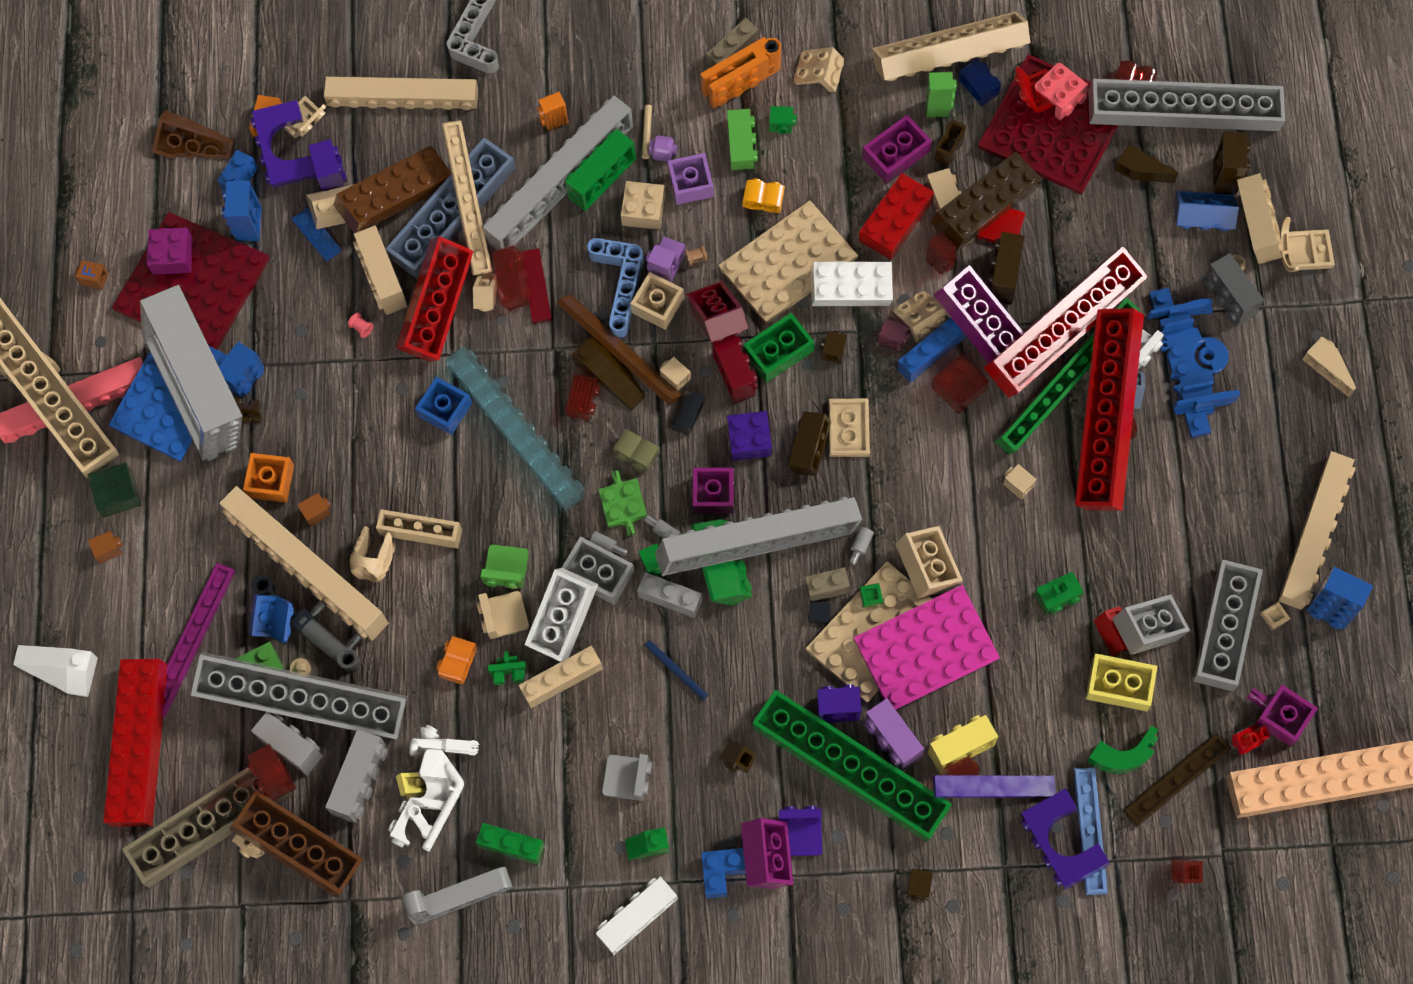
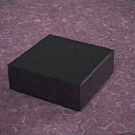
(819, 612)

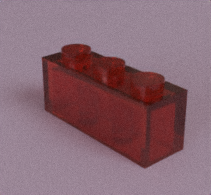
(511, 278)

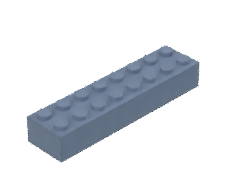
(441, 213)

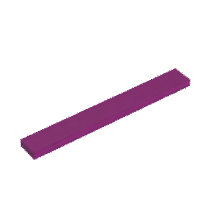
(195, 631)

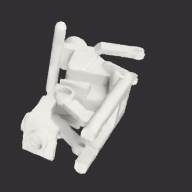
(442, 785)

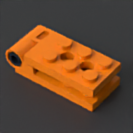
(741, 71)

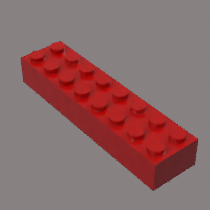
(136, 743)

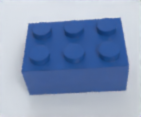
(242, 211)

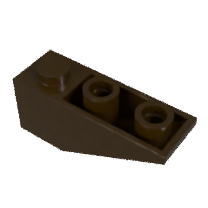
(1141, 166)

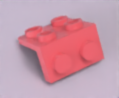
(1062, 89)

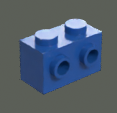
(239, 168)

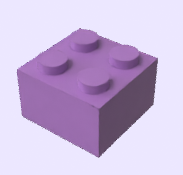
(690, 178)

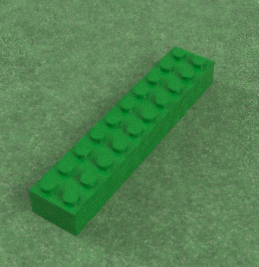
(851, 766)

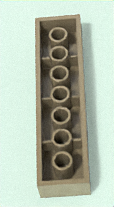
(192, 829)

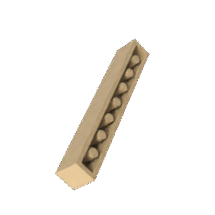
(401, 92)
(1316, 531)

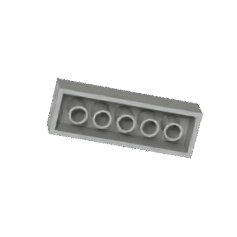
(1227, 625)

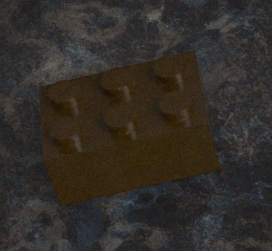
(1230, 162)
(1005, 266)

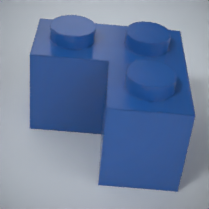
(717, 866)

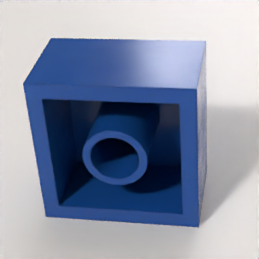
(241, 369)
(443, 405)

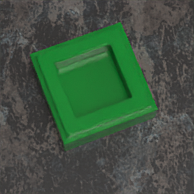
(871, 595)

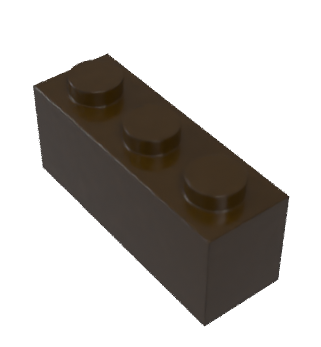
(809, 443)

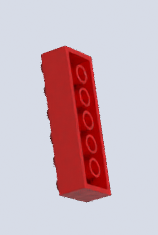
(434, 299)

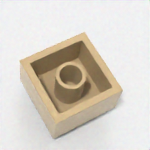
(643, 205)
(657, 300)

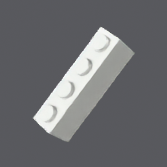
(636, 915)

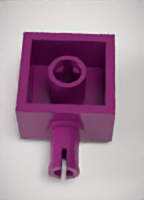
(1274, 708)

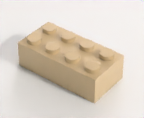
(1260, 218)
(379, 270)

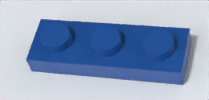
(317, 237)

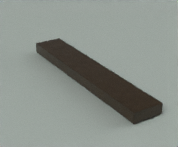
(1177, 780)

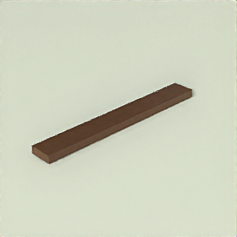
(619, 349)

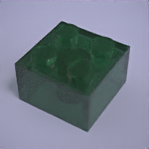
(114, 490)

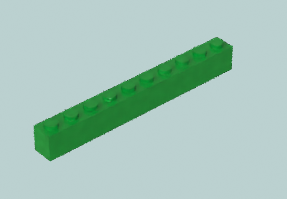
(1051, 393)

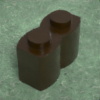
(950, 142)

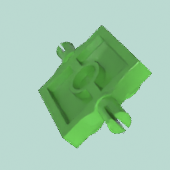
(623, 503)

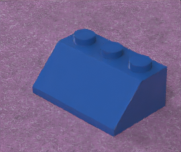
(1206, 210)

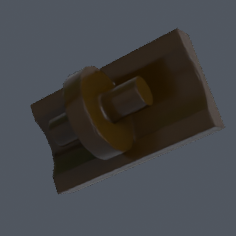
(249, 412)

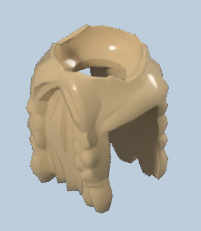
(371, 568)

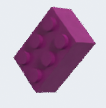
(896, 149)
(766, 853)

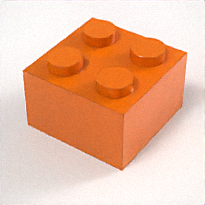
(268, 477)

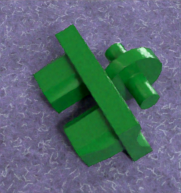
(499, 670)

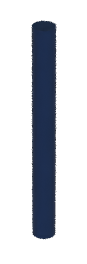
(676, 670)

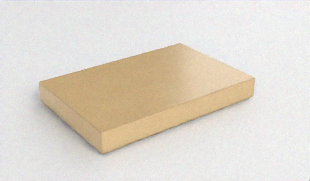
(849, 427)

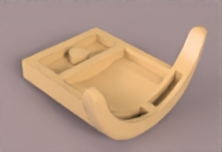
(1305, 249)

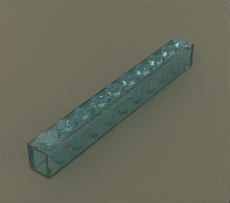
(515, 429)

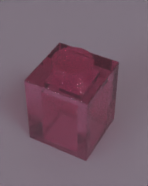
(893, 335)

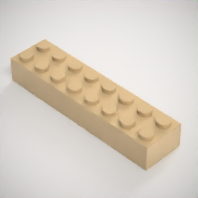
(951, 46)

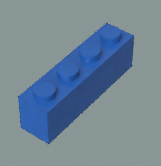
(930, 350)

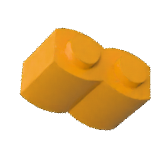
(763, 196)

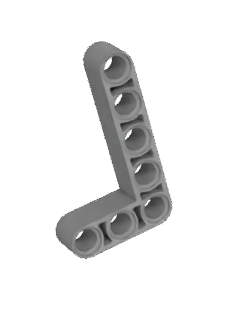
(465, 41)
(428, 907)

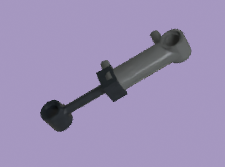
(314, 631)

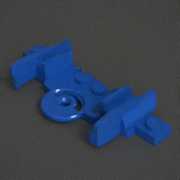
(1182, 341)

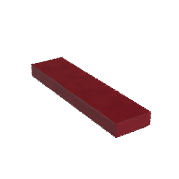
(536, 282)

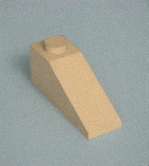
(1328, 362)

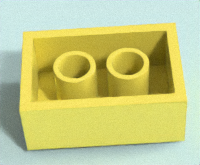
(1121, 682)
(962, 742)

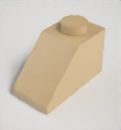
(485, 292)

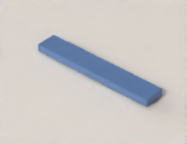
(1089, 823)

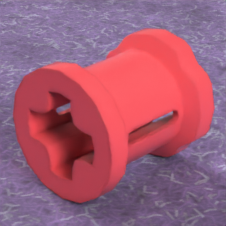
(360, 325)

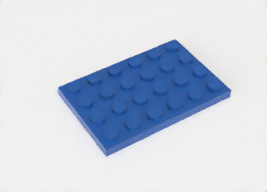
(151, 414)

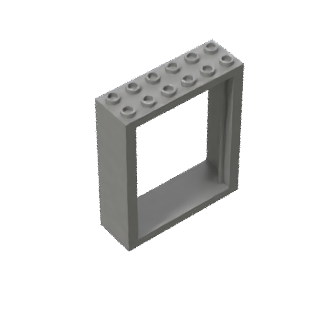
(190, 373)

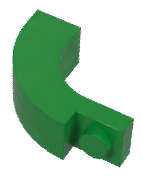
(1119, 762)

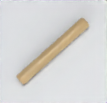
(646, 131)

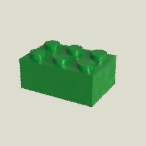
(779, 347)

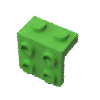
(505, 566)

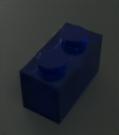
(979, 82)

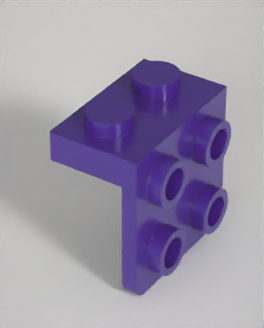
(803, 830)

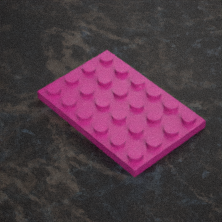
(926, 647)

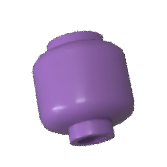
(662, 148)

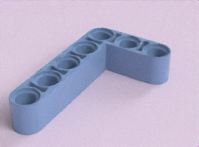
(625, 282)

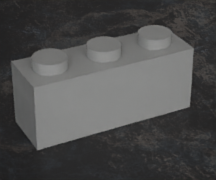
(669, 595)

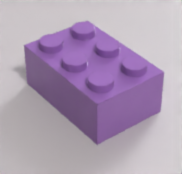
(893, 735)

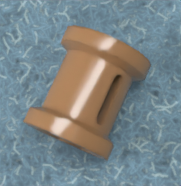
(696, 255)

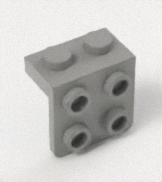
(627, 777)

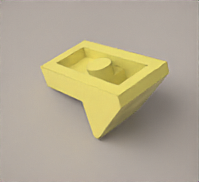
(411, 785)

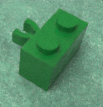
(1059, 593)

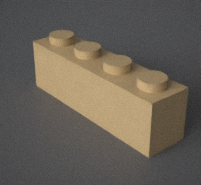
(944, 188)
(419, 528)
(561, 677)

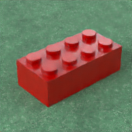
(896, 216)

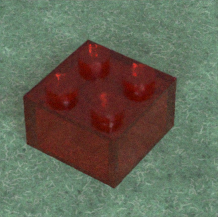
(960, 383)
(271, 772)

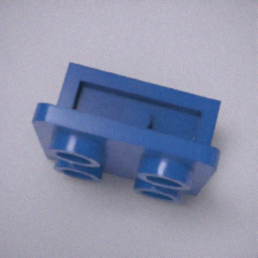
(271, 617)

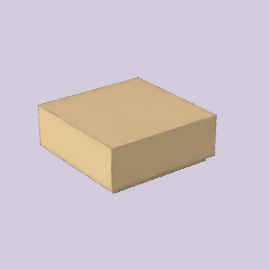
(1275, 616)

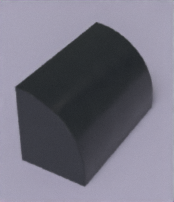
(687, 412)

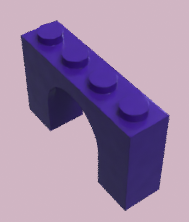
(267, 123)
(1067, 869)

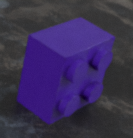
(328, 165)
(749, 435)
(839, 704)

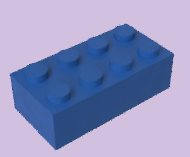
(1339, 598)

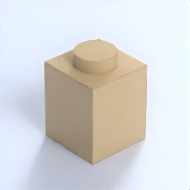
(675, 373)
(1019, 481)

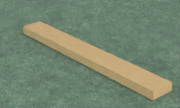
(466, 197)

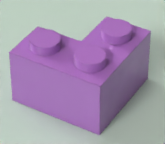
(665, 258)

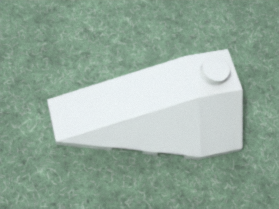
(61, 667)

